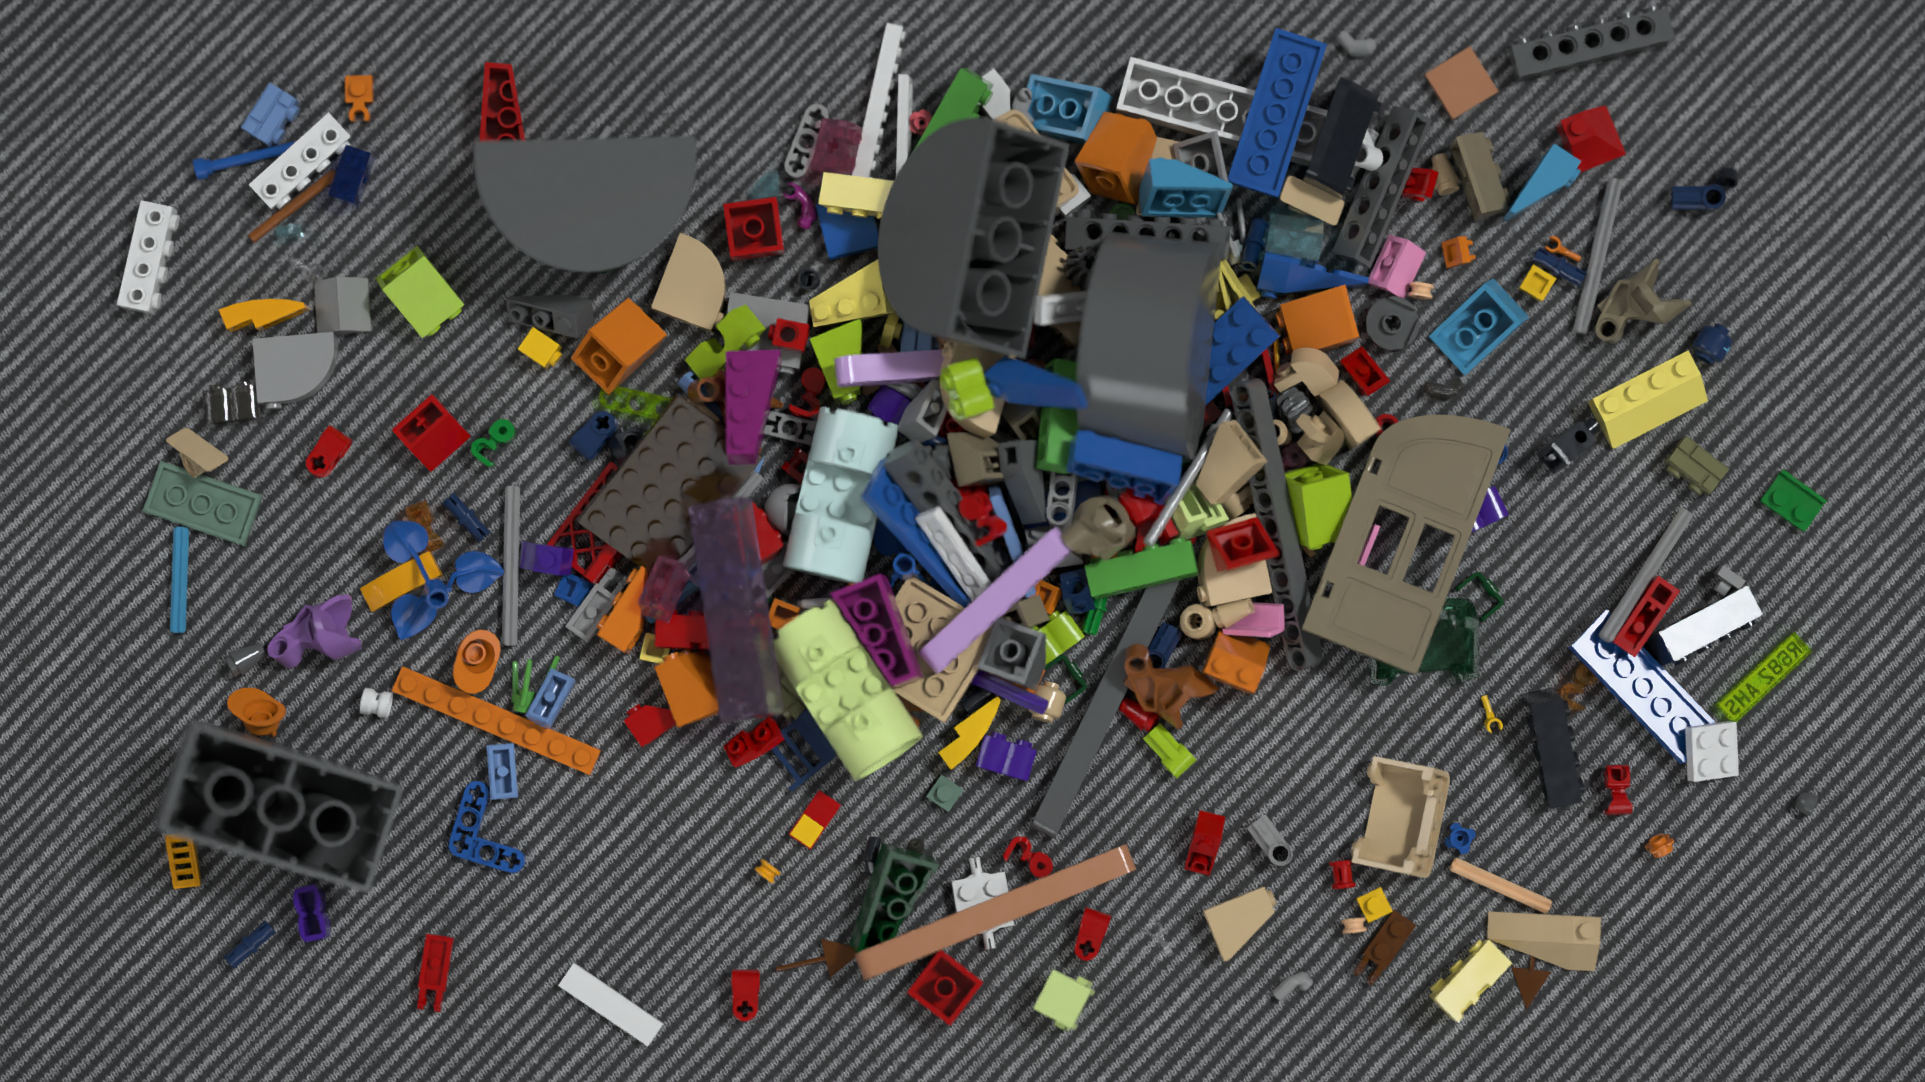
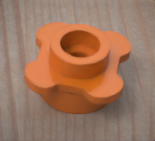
(1660, 845)

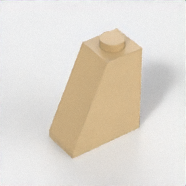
(1228, 463)
(1238, 919)

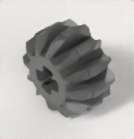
(1080, 266)
(1290, 406)

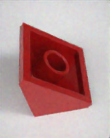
(1240, 544)

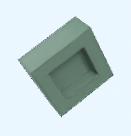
(944, 793)

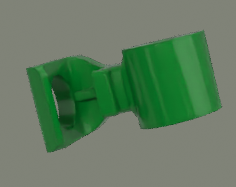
(500, 433)

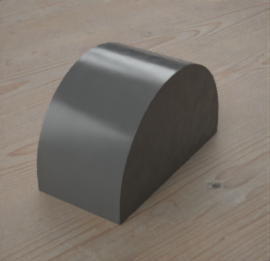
(586, 198)
(972, 232)
(1149, 341)
(278, 805)

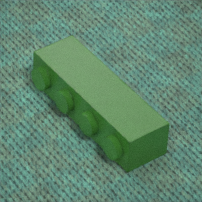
(961, 101)
(1057, 424)
(1142, 569)

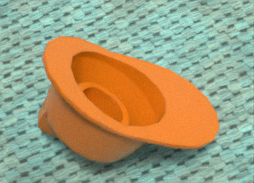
(476, 661)
(257, 710)

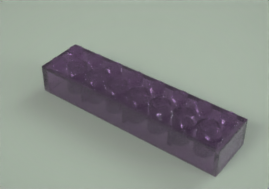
(736, 609)

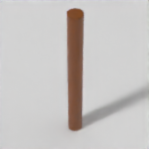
(292, 206)

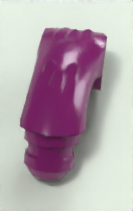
(808, 211)

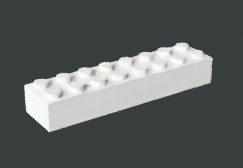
(1201, 105)

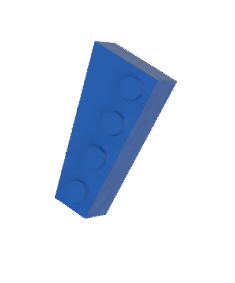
(1125, 465)

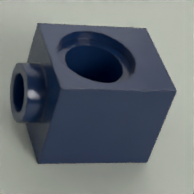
(1076, 592)

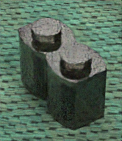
(231, 404)

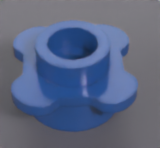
(1467, 836)

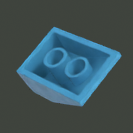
(1066, 108)
(1549, 177)
(1181, 190)
(1479, 326)

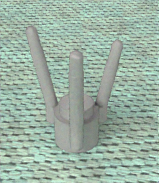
(1235, 248)

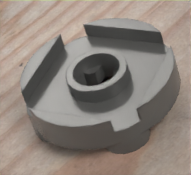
(1386, 309)

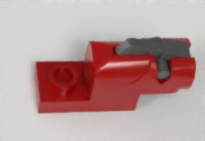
(1142, 511)

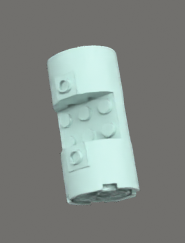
(831, 520)

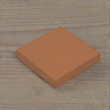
(1461, 83)

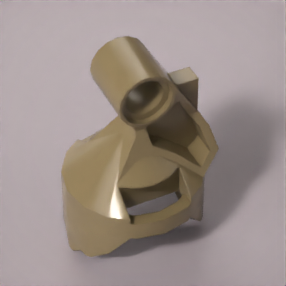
(1636, 301)
(1096, 531)

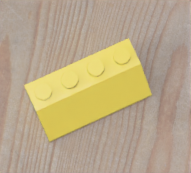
(1649, 400)

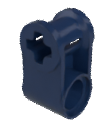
(591, 439)

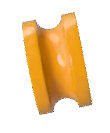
(767, 871)

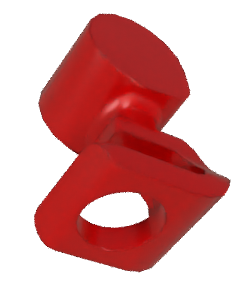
(813, 383)
(978, 507)
(1617, 780)
(1039, 863)

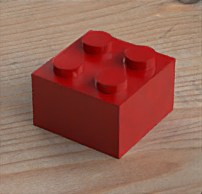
(754, 228)
(945, 986)

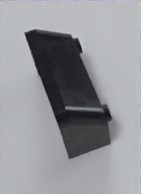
(1341, 138)

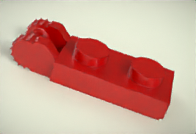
(435, 969)

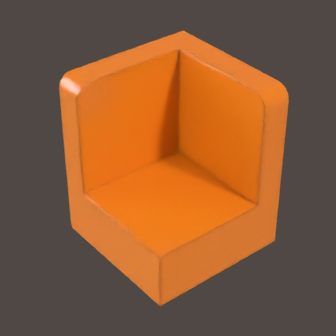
(782, 613)

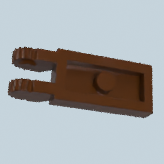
(1385, 945)

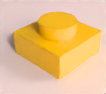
(1537, 283)
(1374, 904)

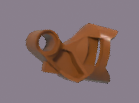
(717, 393)
(1166, 688)

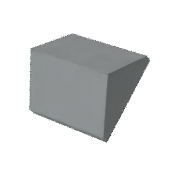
(1202, 153)
(343, 305)

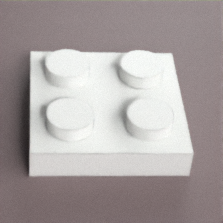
(1711, 751)

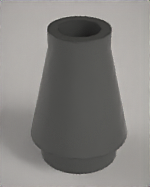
(244, 659)

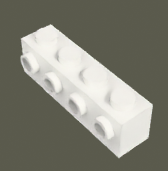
(300, 161)
(147, 257)

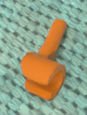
(1562, 250)

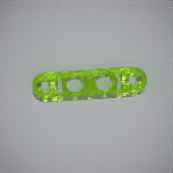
(649, 409)

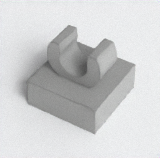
(1728, 579)

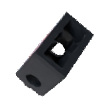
(1569, 445)

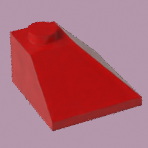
(1591, 137)

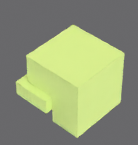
(1195, 515)
(1064, 999)

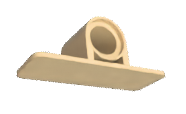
(1311, 201)
(196, 452)

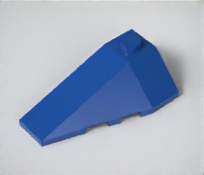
(1286, 277)

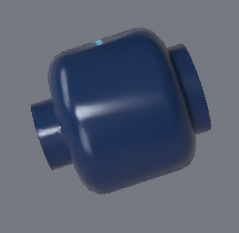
(1712, 344)

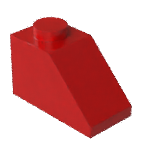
(649, 723)

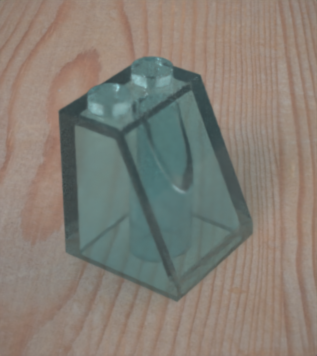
(1293, 236)

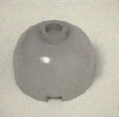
(781, 507)

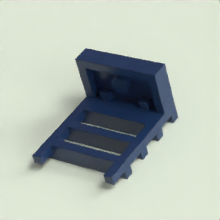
(815, 738)

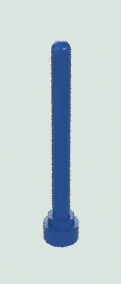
(205, 167)

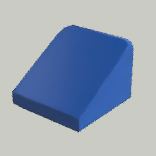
(573, 589)

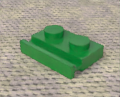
(1792, 501)

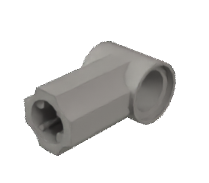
(1269, 838)

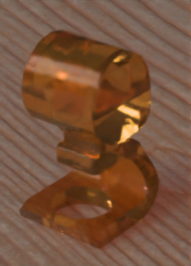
(422, 514)
(1582, 677)

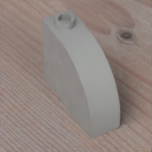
(767, 312)
(293, 367)

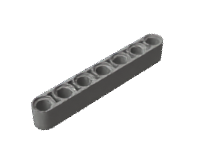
(1066, 503)

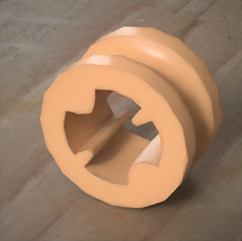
(1421, 290)
(1354, 925)

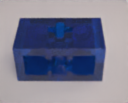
(351, 176)

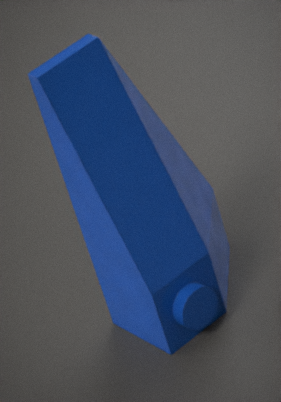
(1032, 386)

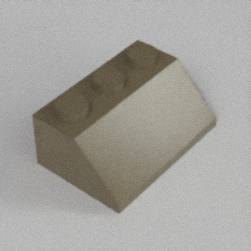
(1479, 175)

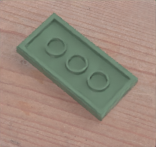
(203, 503)

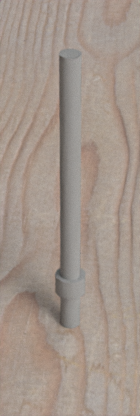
(1186, 481)

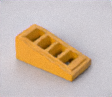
(173, 861)

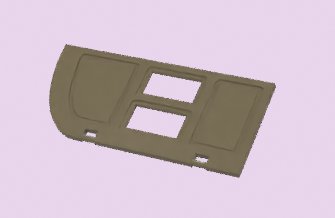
(1437, 477)

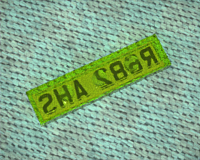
(1763, 677)

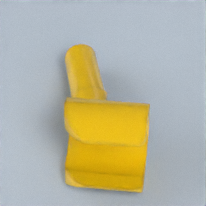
(1490, 715)

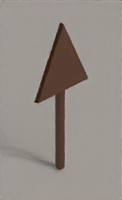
(836, 957)
(1529, 981)

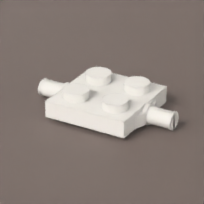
(977, 889)

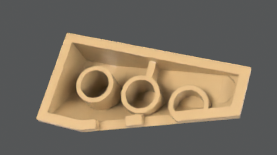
(1557, 939)

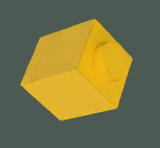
(541, 349)

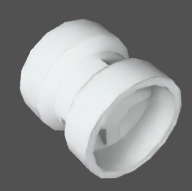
(376, 703)

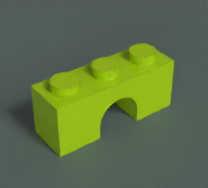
(740, 332)

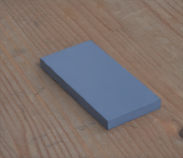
(1011, 535)

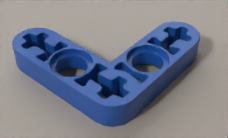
(476, 843)

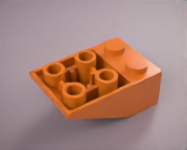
(626, 620)

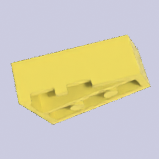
(853, 298)
(1469, 979)

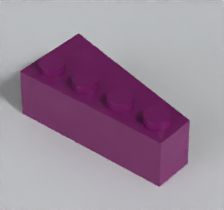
(749, 393)
(877, 620)

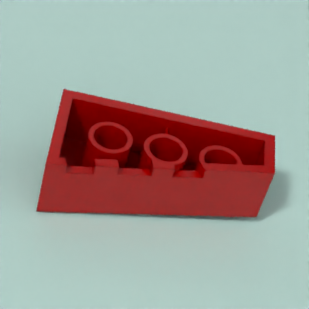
(500, 105)
(682, 632)

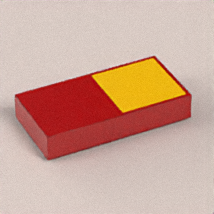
(814, 819)

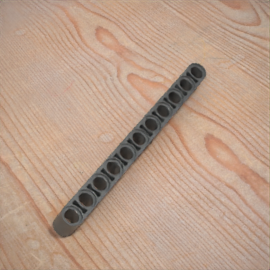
(1276, 516)
(1100, 711)

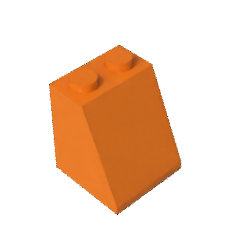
(1117, 156)
(1318, 321)
(618, 345)
(1236, 661)
(688, 686)

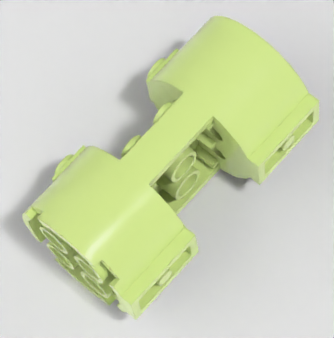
(844, 690)

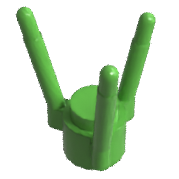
(524, 697)

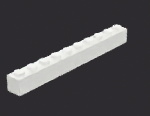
(879, 100)

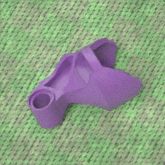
(316, 628)

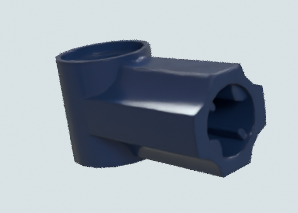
(1695, 197)
(1164, 643)

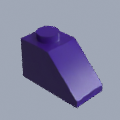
(546, 558)

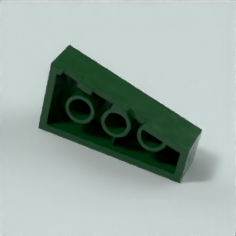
(892, 891)

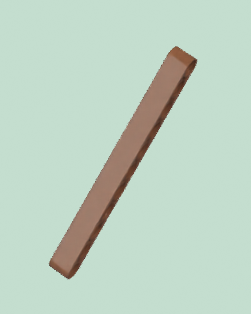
(995, 912)

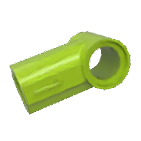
(1173, 755)

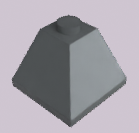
(1015, 654)

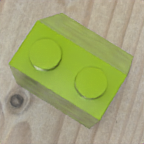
(420, 292)
(837, 343)
(1318, 503)

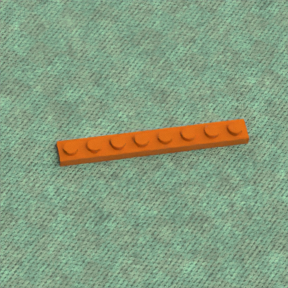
(496, 720)

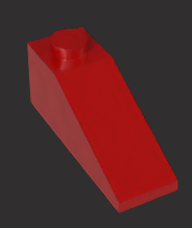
(1646, 615)

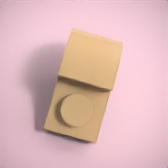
(1308, 366)
(1321, 437)

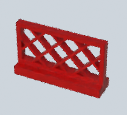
(608, 555)

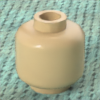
(1190, 618)
(1056, 702)

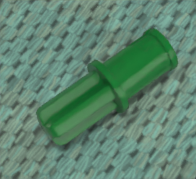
(1093, 617)

